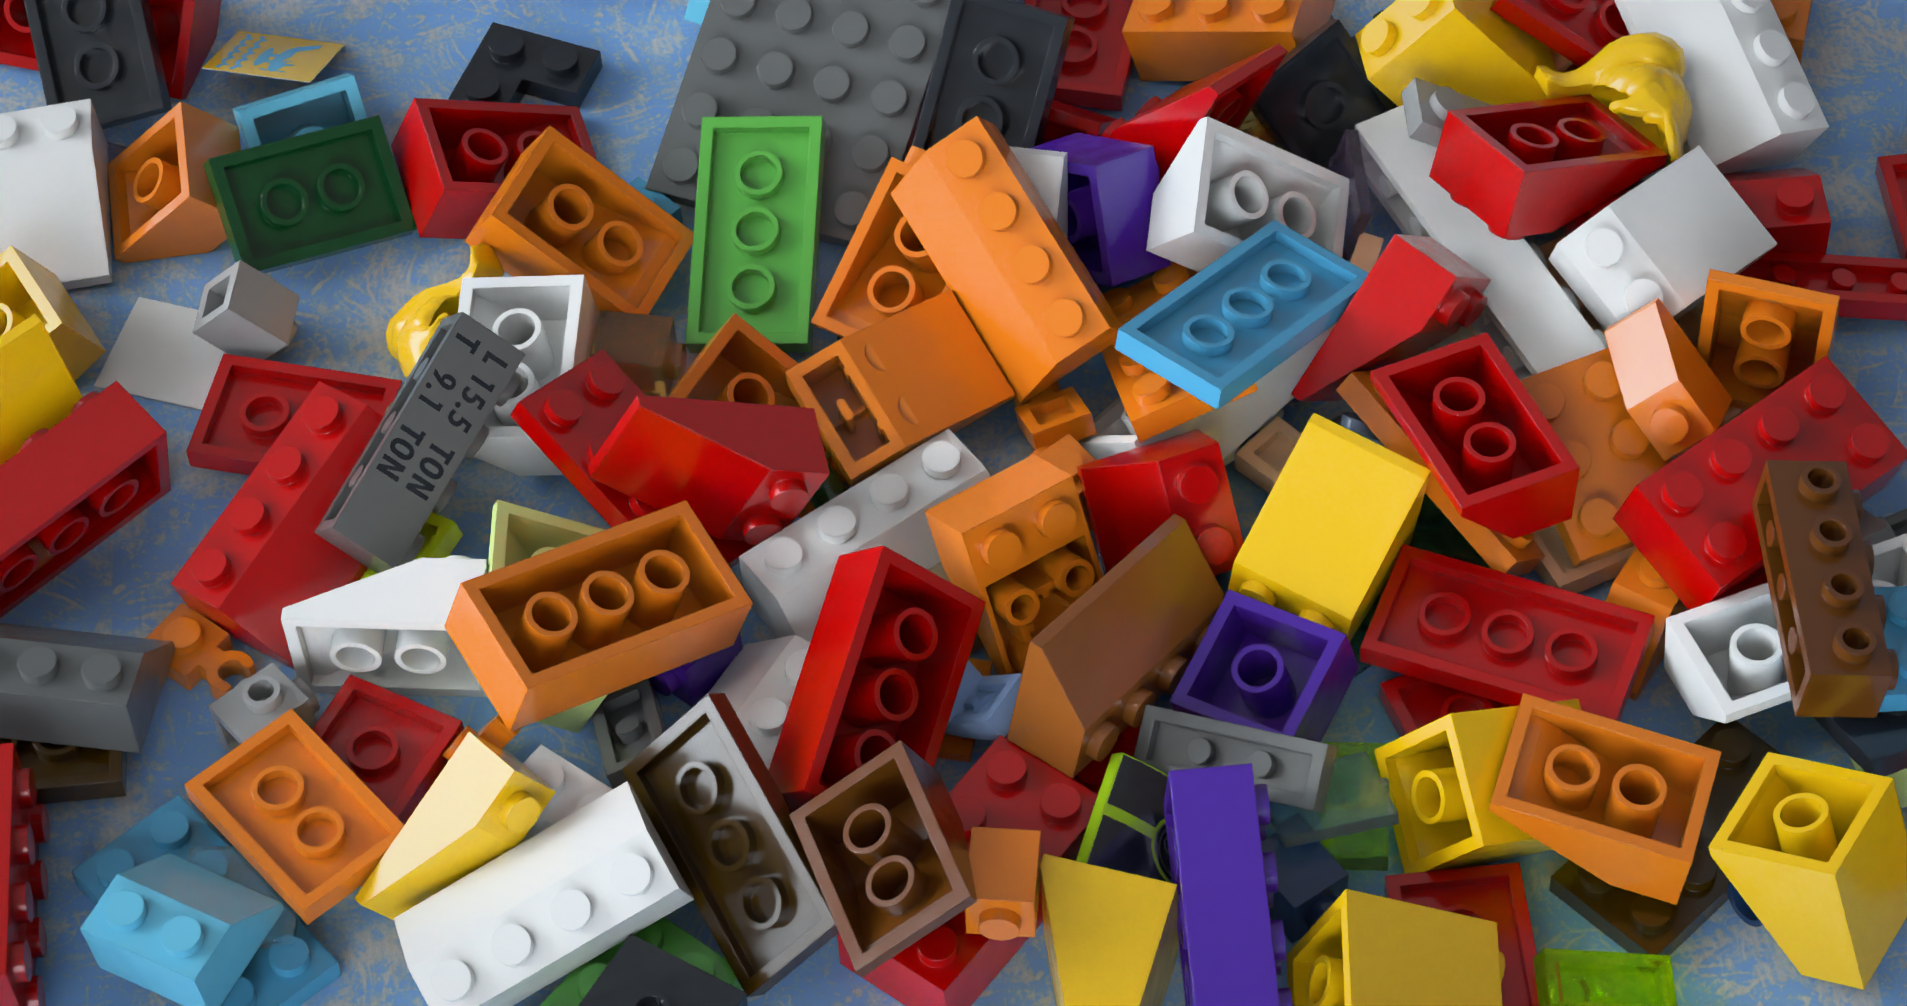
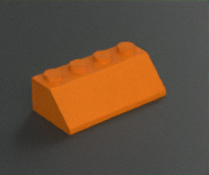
(1005, 258)

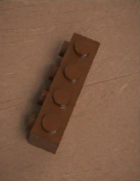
(1823, 589)

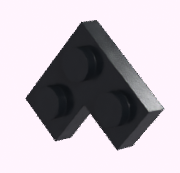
(527, 63)

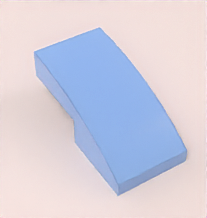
(983, 705)

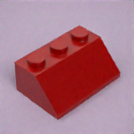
(1482, 436)

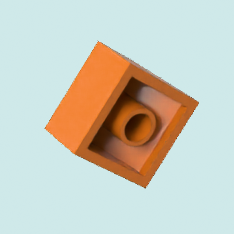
(162, 190)

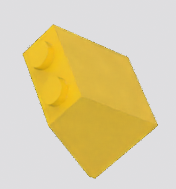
(1453, 47)
(1331, 527)
(1444, 788)
(1819, 864)
(1107, 934)
(1395, 955)

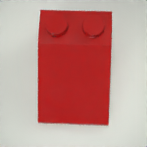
(1221, 96)
(462, 151)
(1539, 161)
(1402, 308)
(733, 462)

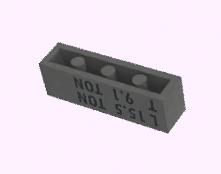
(421, 444)

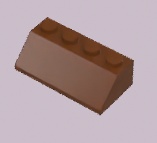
(1115, 651)

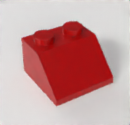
(1146, 485)

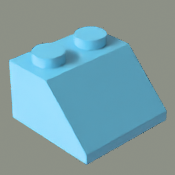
(300, 111)
(179, 929)

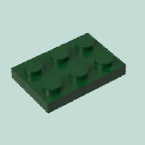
(310, 196)

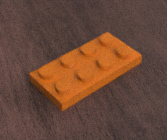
(1147, 397)

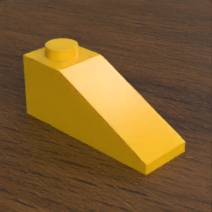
(465, 820)

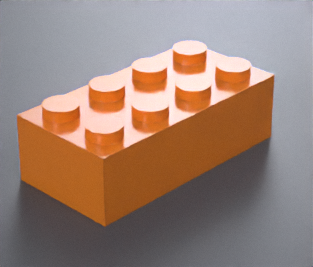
(597, 615)

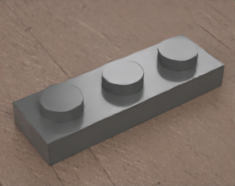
(1292, 767)

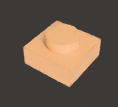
(1267, 453)

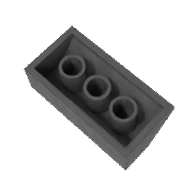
(79, 686)

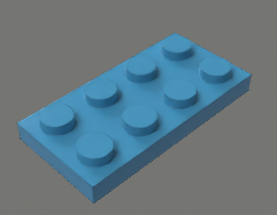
(1242, 314)
(273, 975)

